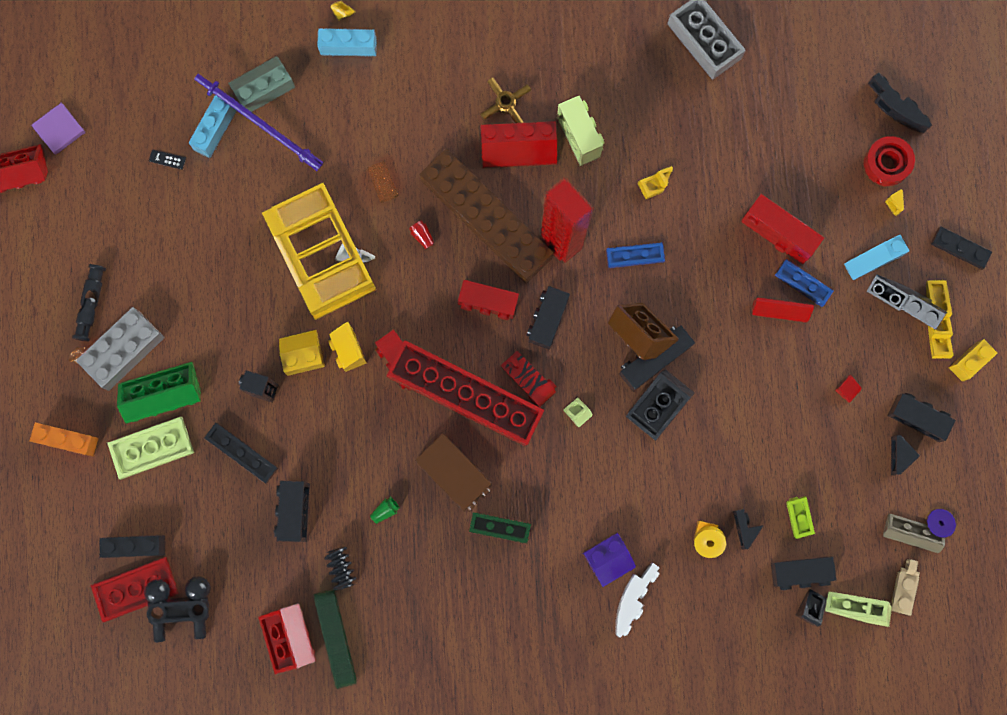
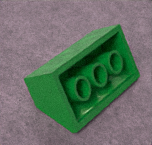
(158, 392)

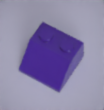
(609, 559)

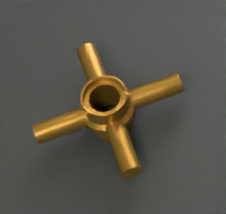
(502, 95)

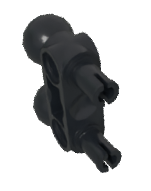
(178, 609)

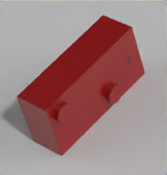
(782, 229)

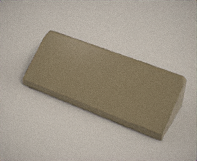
(912, 533)

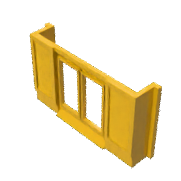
(334, 285)

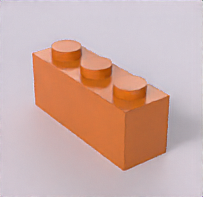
(63, 439)

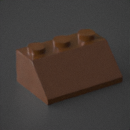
(642, 330)

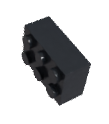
(292, 511)

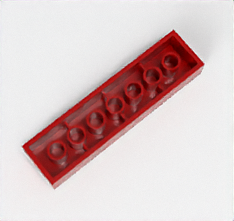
(565, 220)
(465, 393)

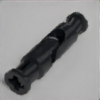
(86, 314)

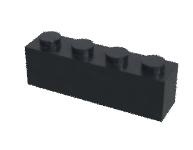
(640, 370)

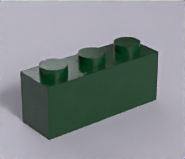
(500, 527)

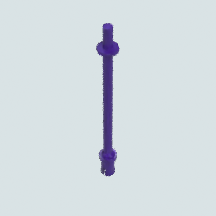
(303, 154)

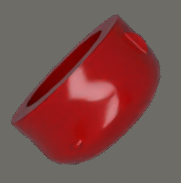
(898, 151)

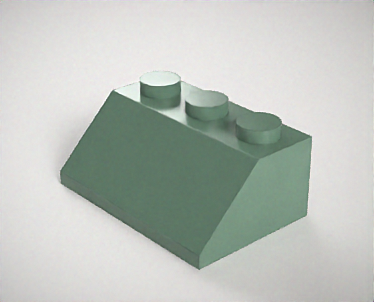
(262, 84)

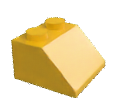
(347, 348)
(301, 353)

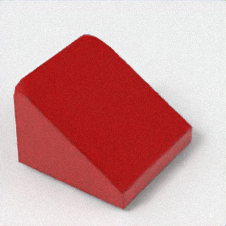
(848, 388)

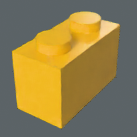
(973, 360)

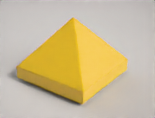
(341, 10)

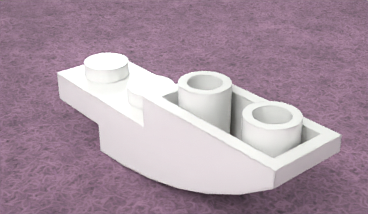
(628, 606)

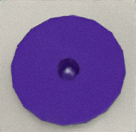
(941, 523)

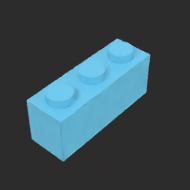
(347, 42)
(212, 127)

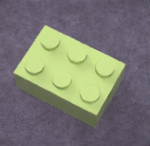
(580, 130)

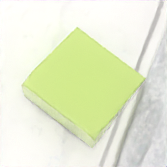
(578, 412)

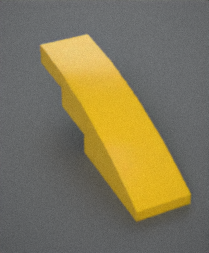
(941, 337)

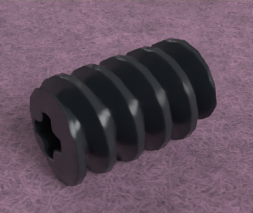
(340, 569)

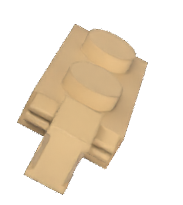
(905, 588)

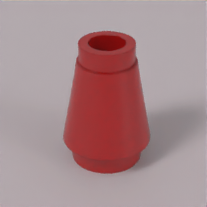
(422, 234)

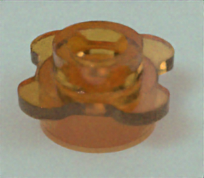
(75, 354)

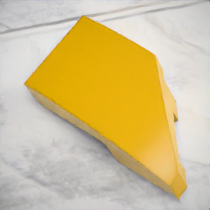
(656, 183)

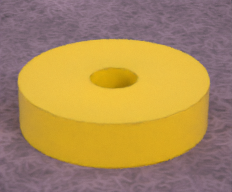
(710, 550)

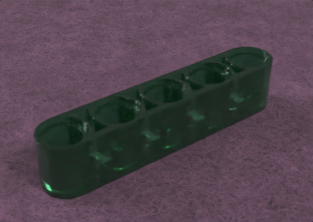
(335, 638)

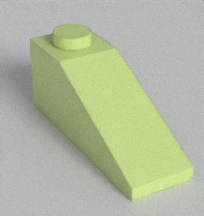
(859, 608)

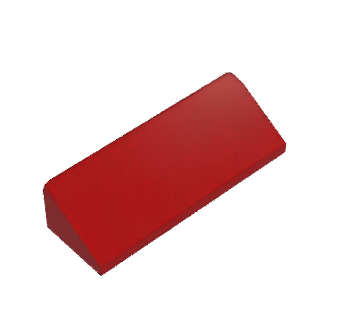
(782, 309)

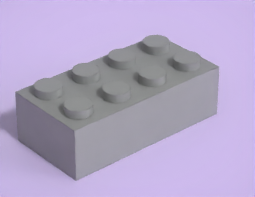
(706, 37)
(120, 349)

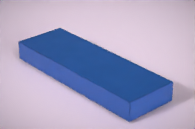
(635, 255)
(804, 283)

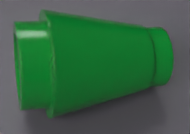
(386, 509)

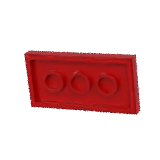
(126, 591)

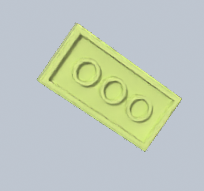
(150, 448)

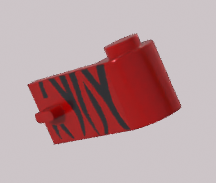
(529, 379)

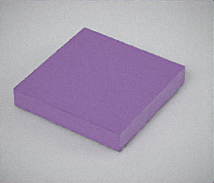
(58, 128)

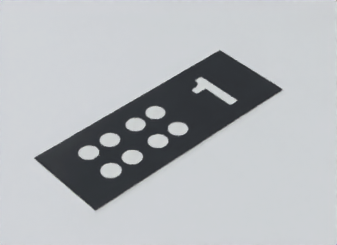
(167, 159)

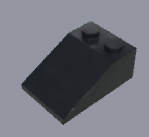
(660, 404)

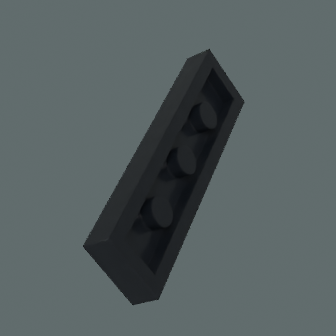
(241, 453)

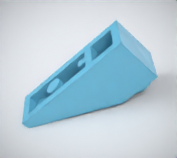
(877, 257)

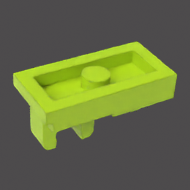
(800, 517)

